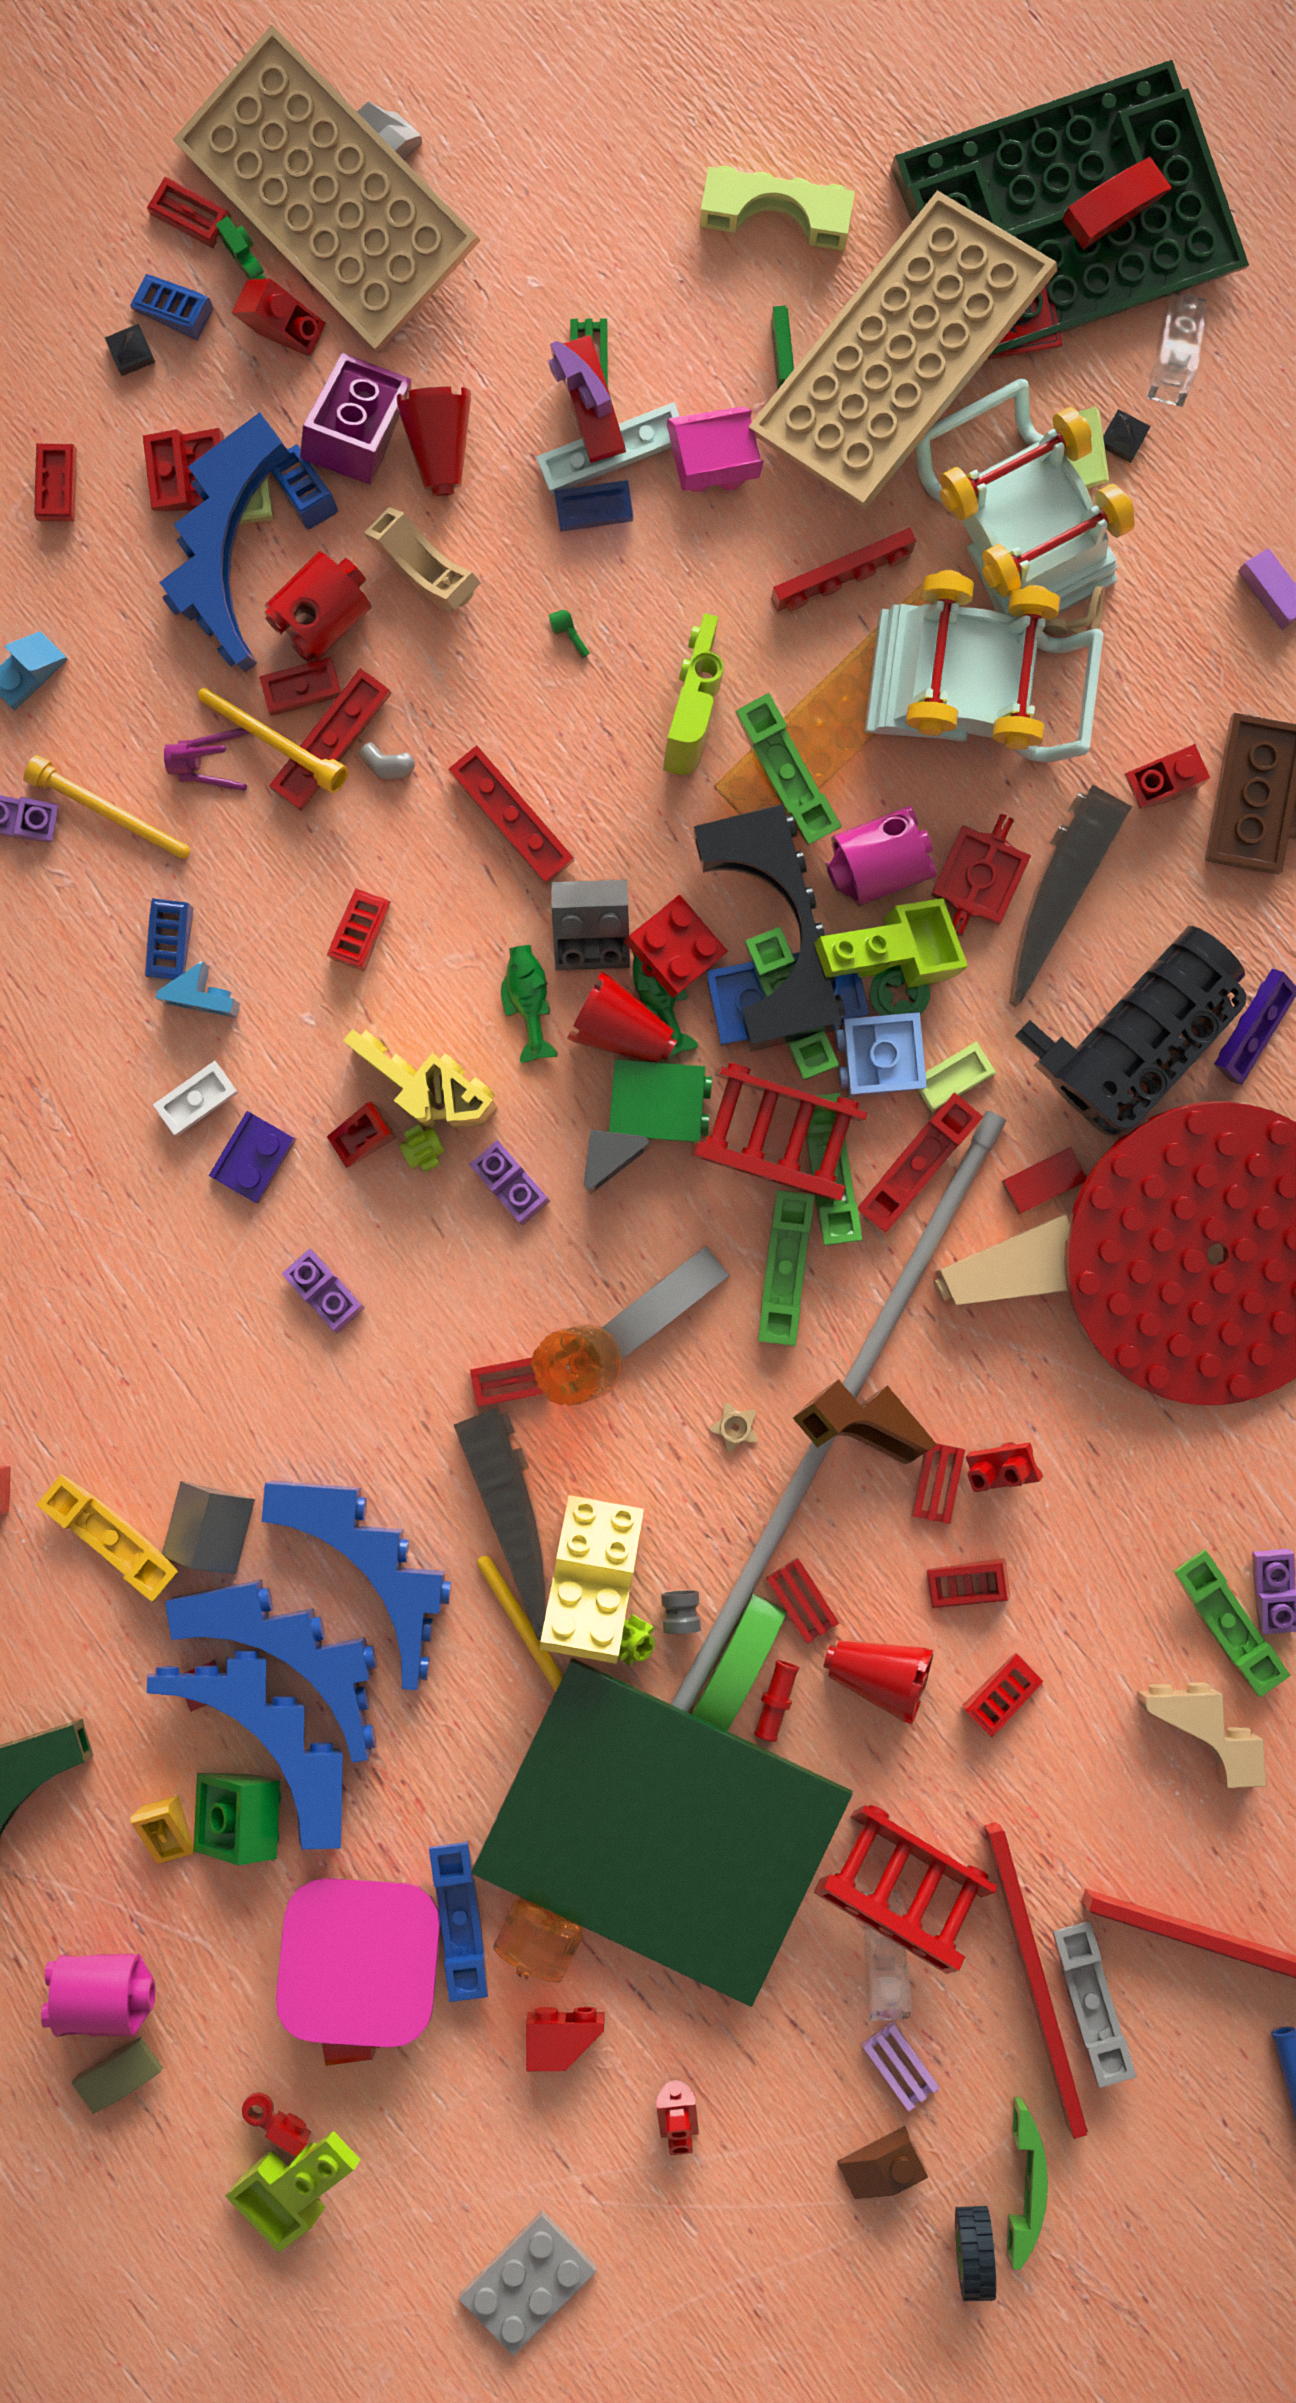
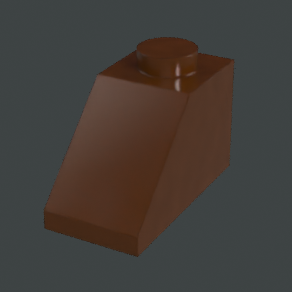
(884, 2166)

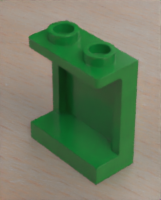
(659, 1100)

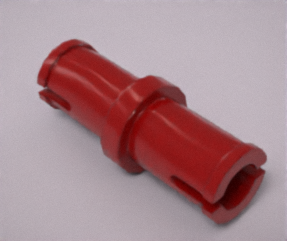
(776, 1701)

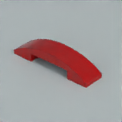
(919, 1162)

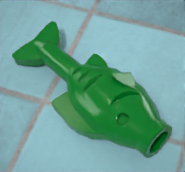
(526, 992)
(661, 1003)

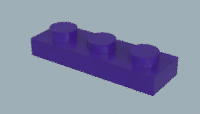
(1256, 1026)

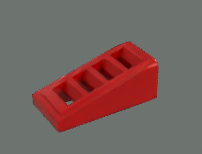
(349, 958)
(985, 1596)
(983, 1694)

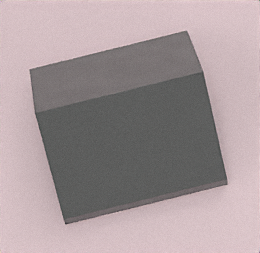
(609, 1155)
(208, 1528)

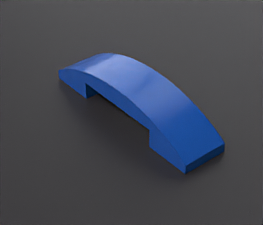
(459, 1921)

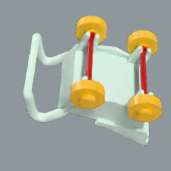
(1032, 509)
(972, 669)

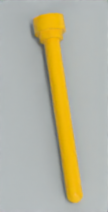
(328, 773)
(42, 774)
(519, 1620)

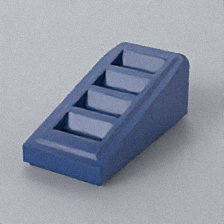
(190, 326)
(314, 506)
(156, 922)

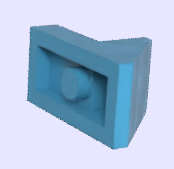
(28, 667)
(189, 989)

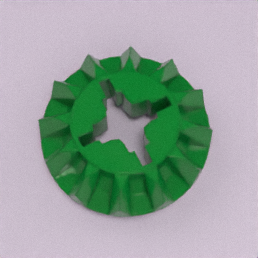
(881, 996)

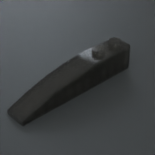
(1064, 879)
(508, 1500)

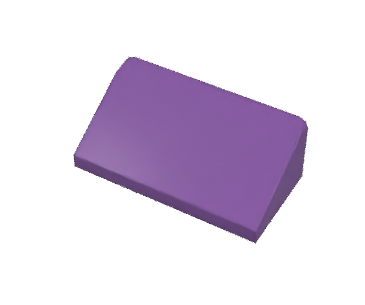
(1271, 586)

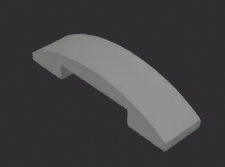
(665, 1301)
(1093, 2004)

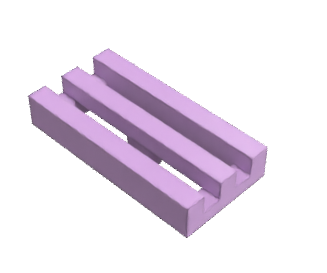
(919, 2093)

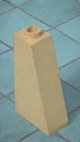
(1013, 1268)

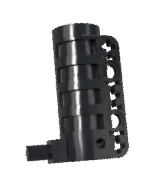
(1142, 1030)

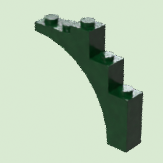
(36, 1759)

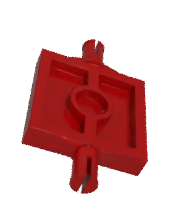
(981, 874)

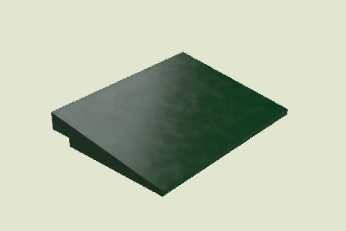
(1045, 158)
(661, 1832)

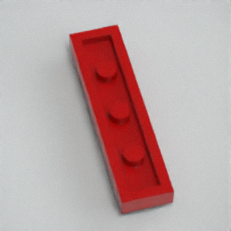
(830, 577)
(332, 735)
(511, 814)

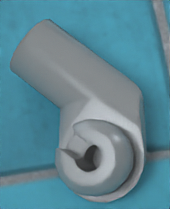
(387, 766)

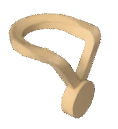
(1060, 626)

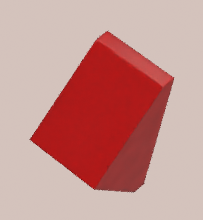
(361, 1135)

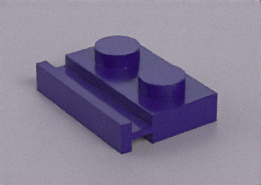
(252, 1157)

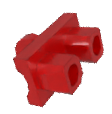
(1002, 1467)
(677, 2116)

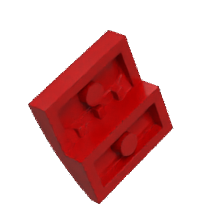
(167, 466)

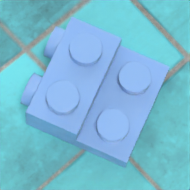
(881, 1054)

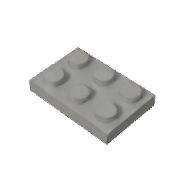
(527, 2282)

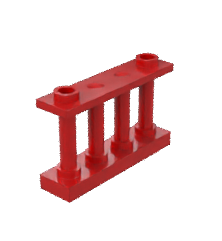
(751, 1158)
(874, 1910)

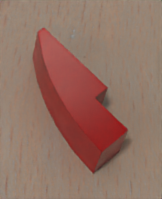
(1115, 202)
(602, 435)

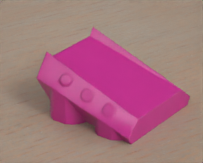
(715, 449)

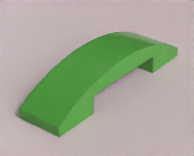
(786, 770)
(773, 965)
(837, 1219)
(785, 1267)
(1230, 1624)
(740, 1663)
(1025, 2229)

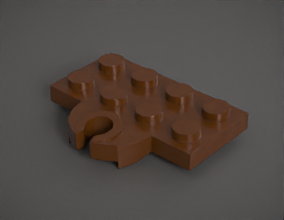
(1255, 795)

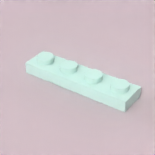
(642, 438)

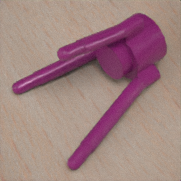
(185, 758)

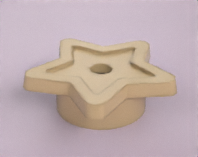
(743, 1434)

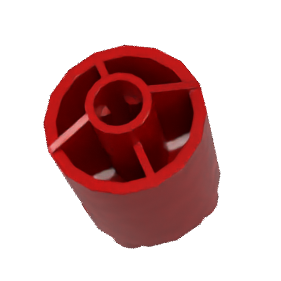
(327, 594)

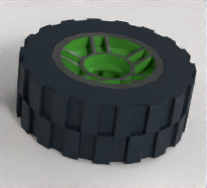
(975, 2253)

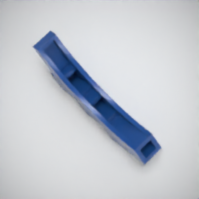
(226, 482)
(407, 1592)
(333, 1669)
(279, 1725)

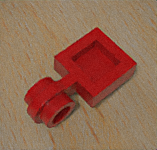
(282, 2129)

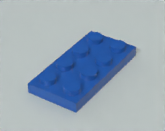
(739, 987)

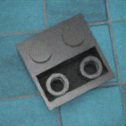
(590, 924)

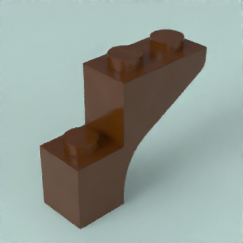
(877, 1422)

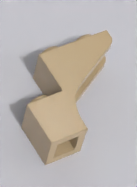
(1201, 1713)

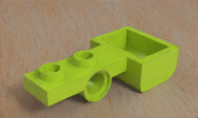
(695, 702)
(915, 937)
(284, 2198)

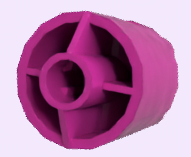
(881, 857)
(98, 1995)

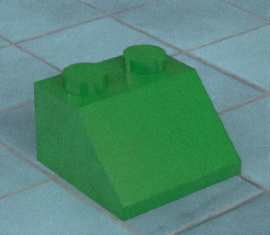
(237, 1817)

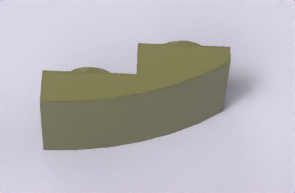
(118, 2075)

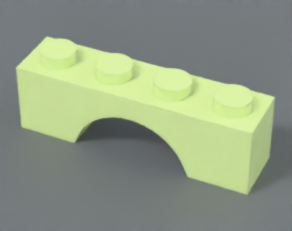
(735, 196)

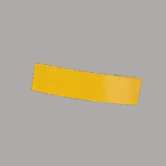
(109, 1535)

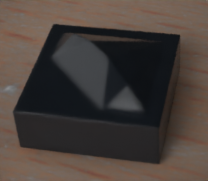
(130, 349)
(1125, 435)

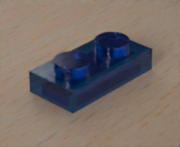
(593, 505)

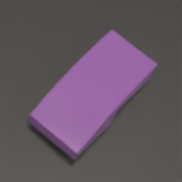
(575, 372)
(27, 818)
(509, 1182)
(323, 1290)
(1275, 1590)

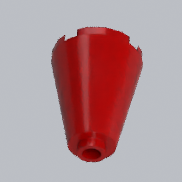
(437, 434)
(621, 1024)
(882, 1674)

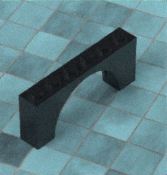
(764, 848)

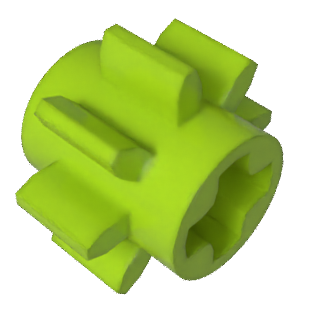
(422, 1148)
(636, 1640)

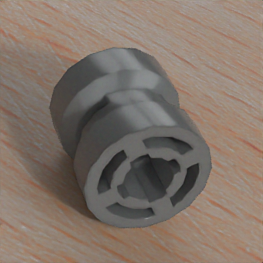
(681, 1612)

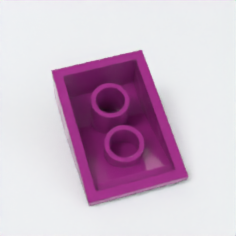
(353, 418)

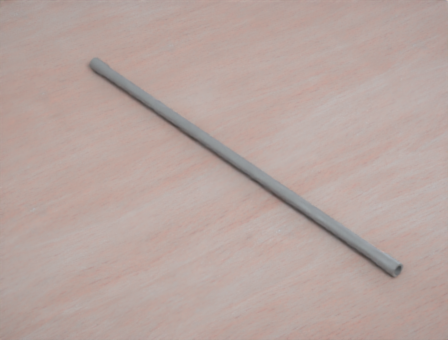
(981, 1144)

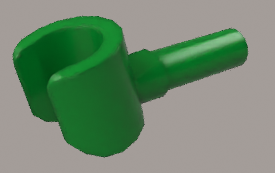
(561, 622)

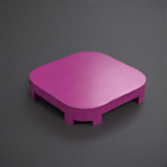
(358, 1962)

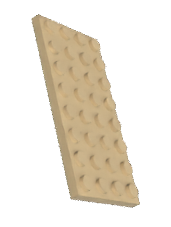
(326, 189)
(902, 348)

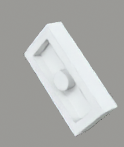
(195, 1098)

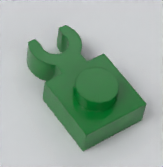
(238, 245)

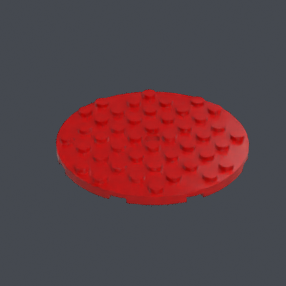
(1143, 1245)

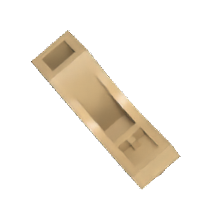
(420, 562)

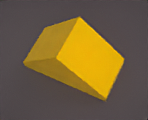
(163, 1829)

